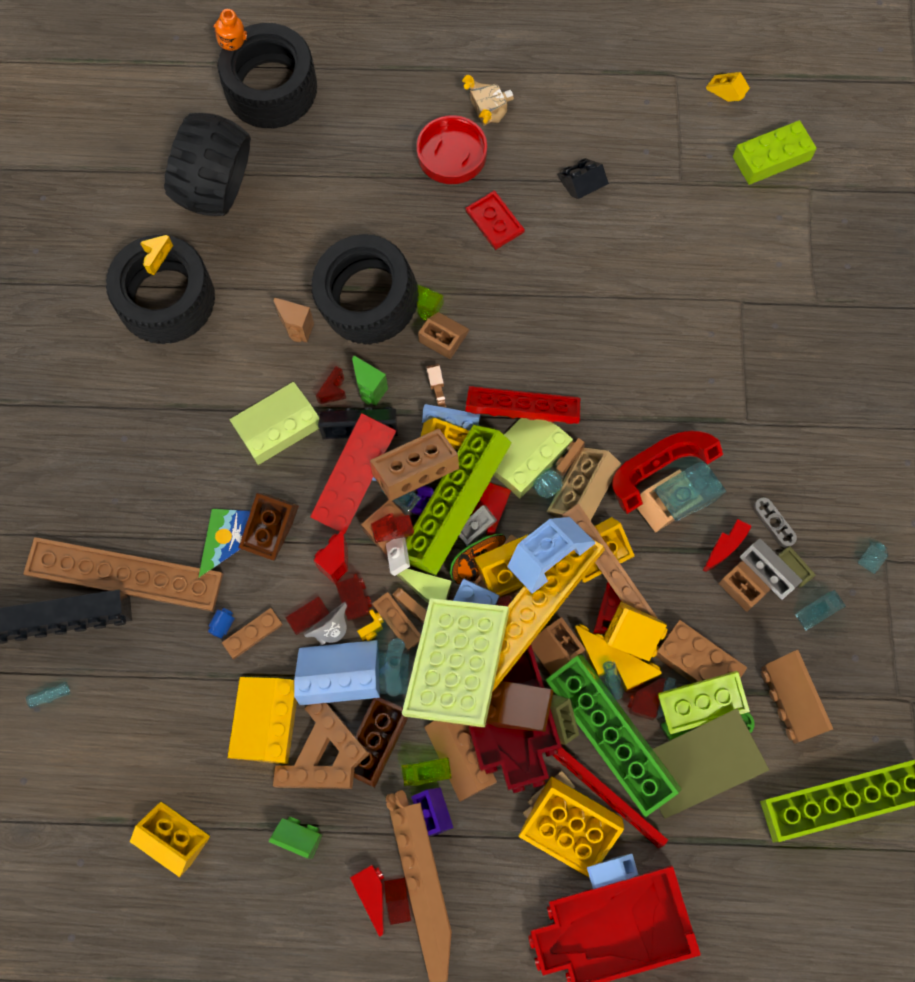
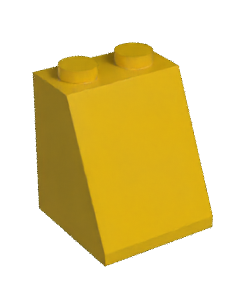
(635, 632)

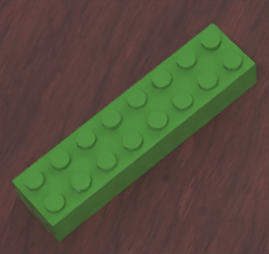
(614, 736)

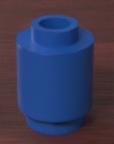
(221, 623)

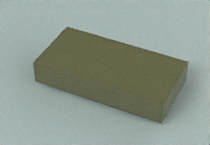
(792, 559)

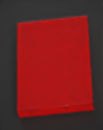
(494, 220)

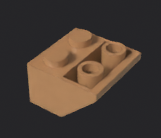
(442, 334)
(744, 586)
(556, 646)

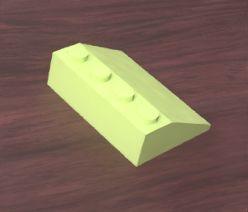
(276, 423)
(533, 451)

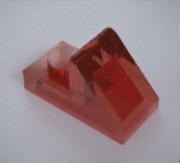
(329, 391)
(392, 528)
(397, 901)

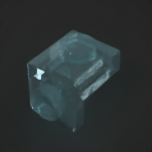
(874, 556)

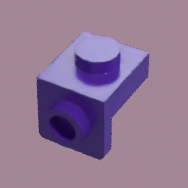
(425, 493)

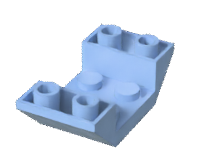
(545, 549)

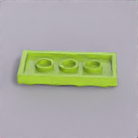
(702, 701)

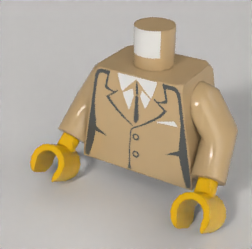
(487, 100)

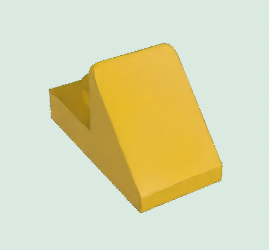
(158, 250)

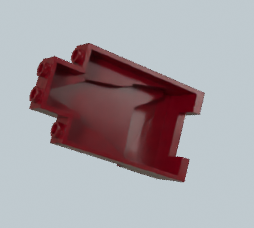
(515, 749)

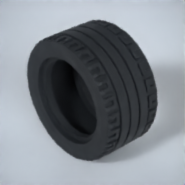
(276, 106)
(345, 260)
(169, 323)

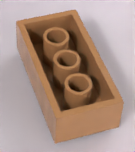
(695, 655)

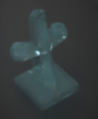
(394, 669)

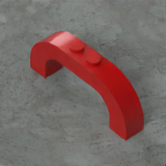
(658, 456)

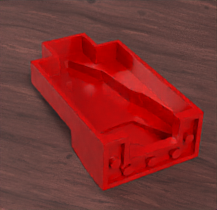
(616, 929)

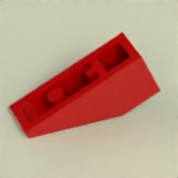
(371, 892)

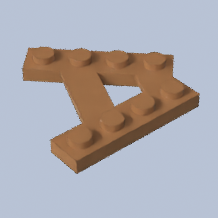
(306, 772)

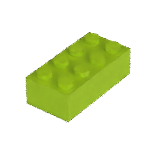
(774, 152)

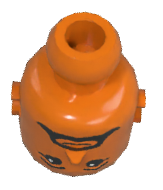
(229, 30)

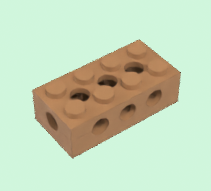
(414, 464)

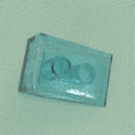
(690, 490)

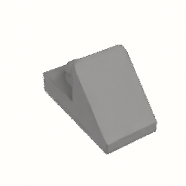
(477, 525)

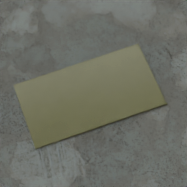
(710, 761)

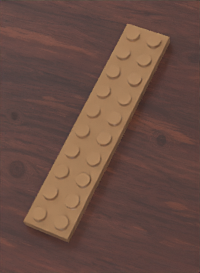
(123, 572)

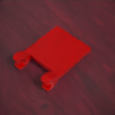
(495, 499)

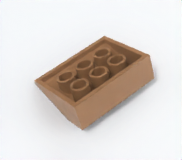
(796, 697)

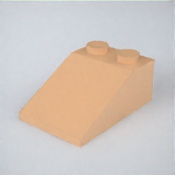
(654, 509)

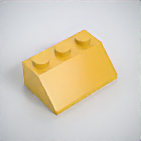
(616, 539)
(494, 568)
(169, 838)

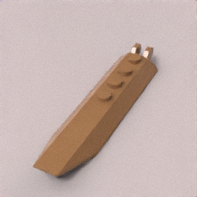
(422, 884)

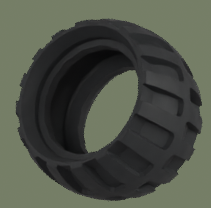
(207, 164)

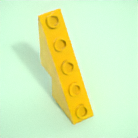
(629, 667)

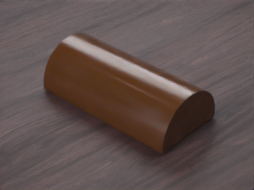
(379, 736)

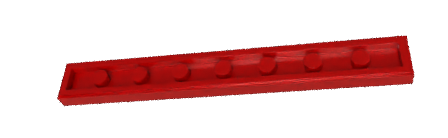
(611, 798)

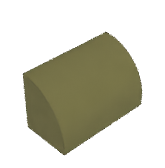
(564, 719)

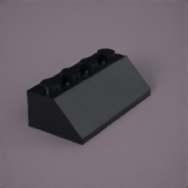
(340, 424)

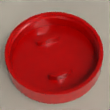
(451, 149)

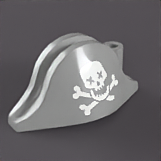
(331, 627)

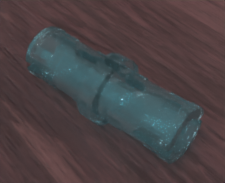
(613, 679)
(47, 695)

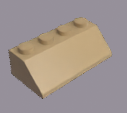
(585, 482)

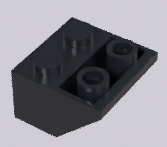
(583, 178)

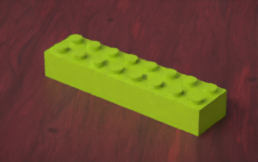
(456, 498)
(840, 802)

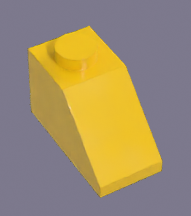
(729, 86)

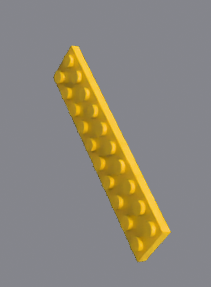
(533, 611)

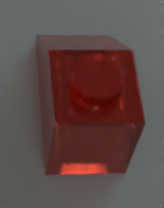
(646, 700)

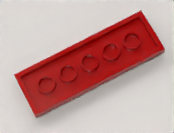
(523, 405)
(352, 474)

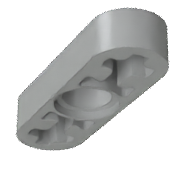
(776, 514)

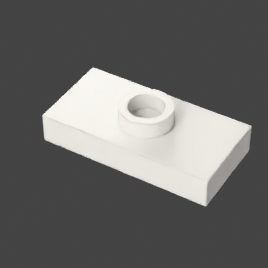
(397, 555)

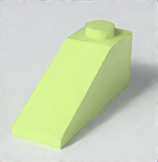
(426, 585)

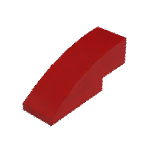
(727, 544)

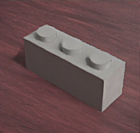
(771, 569)

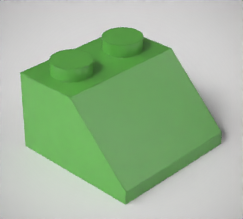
(370, 381)
(296, 837)

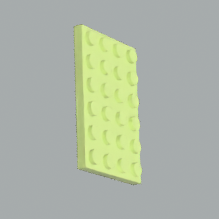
(456, 662)

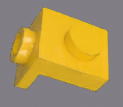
(370, 631)

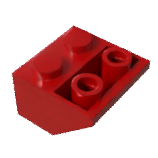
(333, 558)

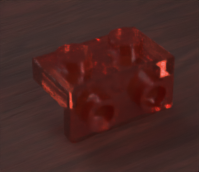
(352, 593)

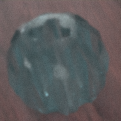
(548, 484)

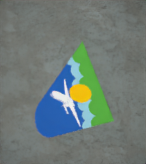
(223, 537)

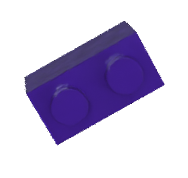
(434, 811)

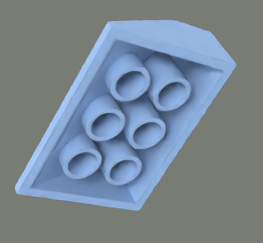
(337, 673)

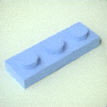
(456, 417)

